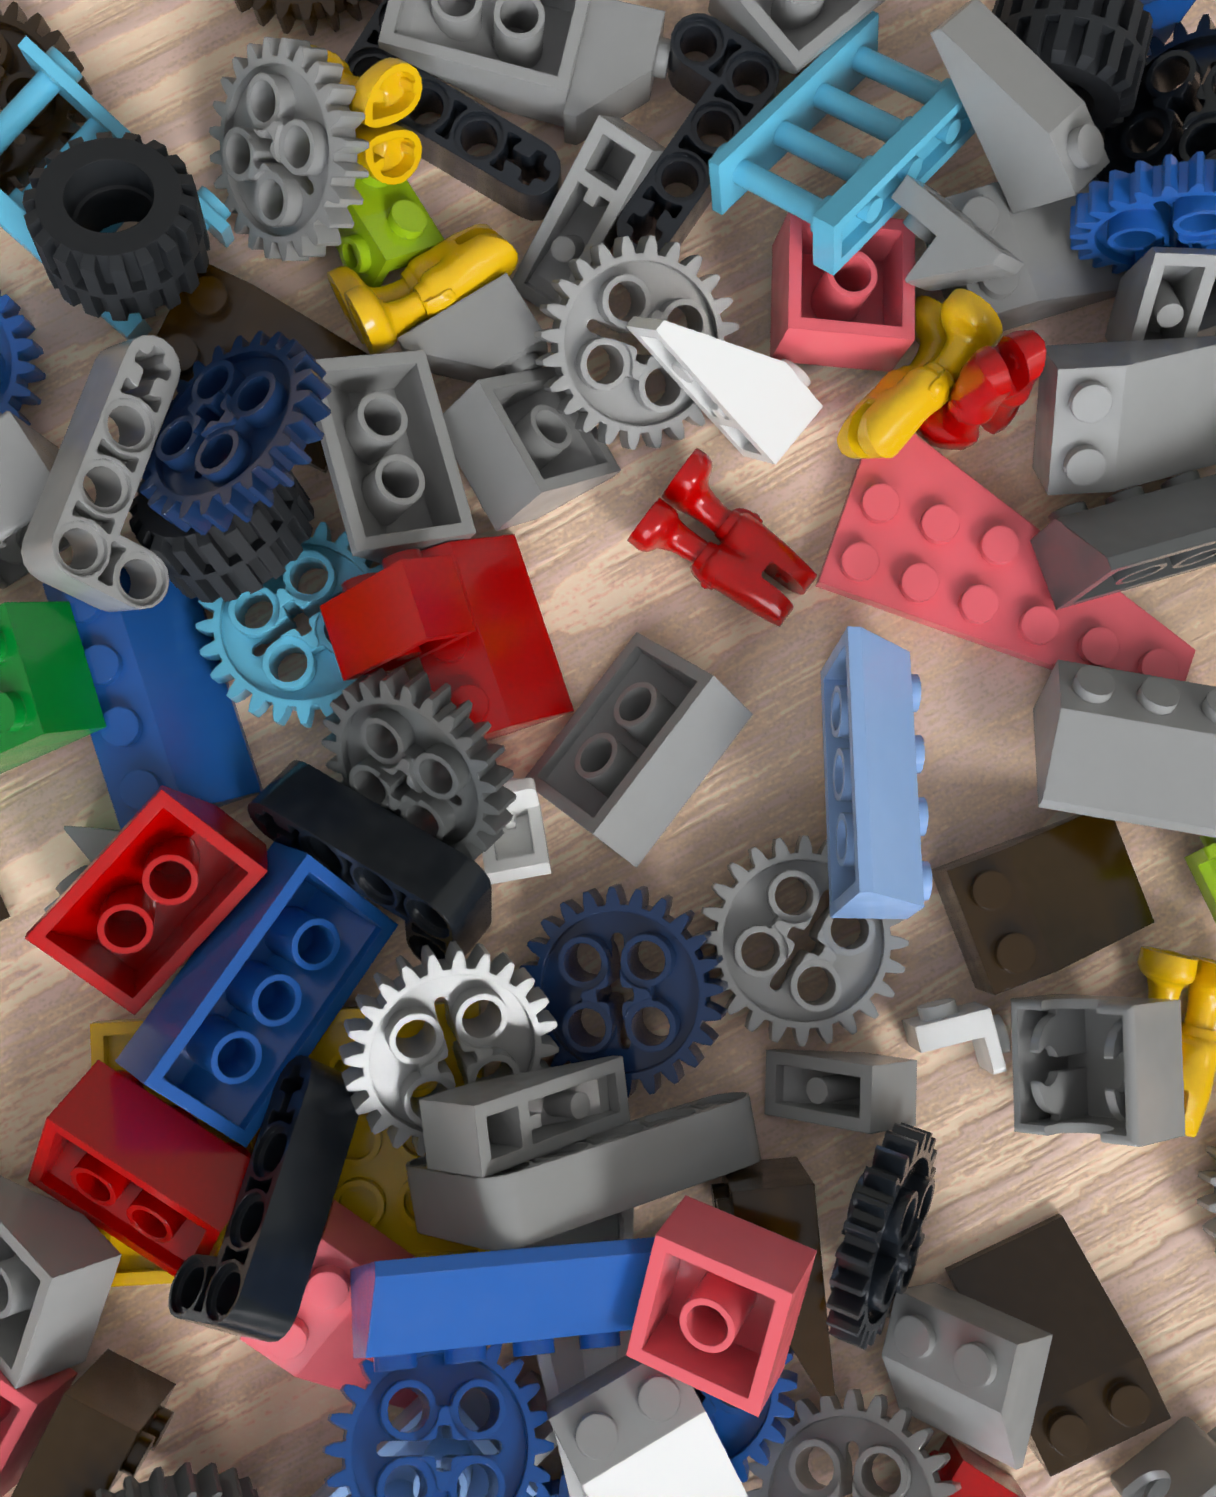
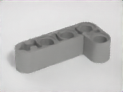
(134, 388)

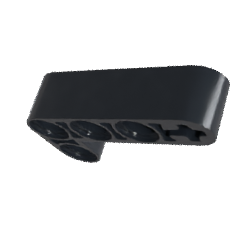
(717, 111)
(465, 125)
(379, 856)
(279, 1211)

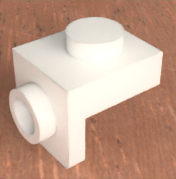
(523, 846)
(946, 1024)

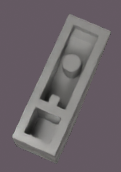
(1020, 109)
(586, 206)
(522, 1115)

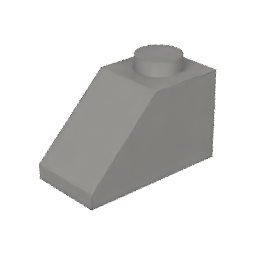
(615, 64)
(1163, 295)
(480, 335)
(841, 1089)

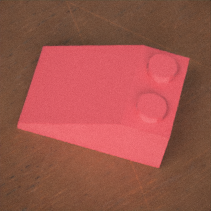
(321, 1336)

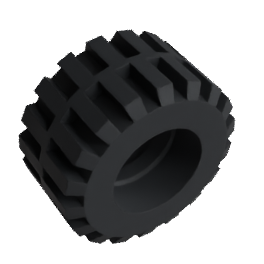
(1089, 45)
(111, 184)
(230, 560)

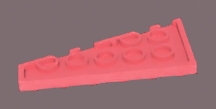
(962, 561)

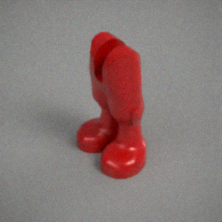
(987, 391)
(744, 549)

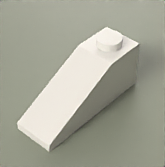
(746, 394)

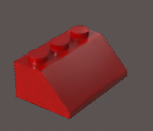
(509, 659)
(151, 897)
(139, 1168)

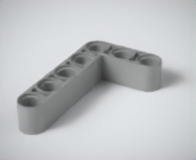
(587, 1177)

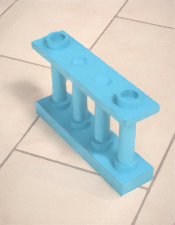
(58, 75)
(864, 203)

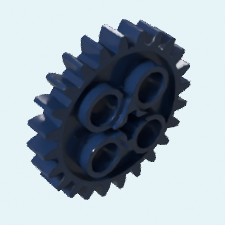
(236, 432)
(679, 990)

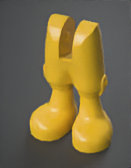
(385, 96)
(426, 285)
(910, 394)
(1166, 976)

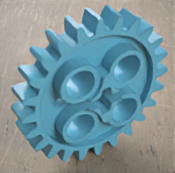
(259, 674)

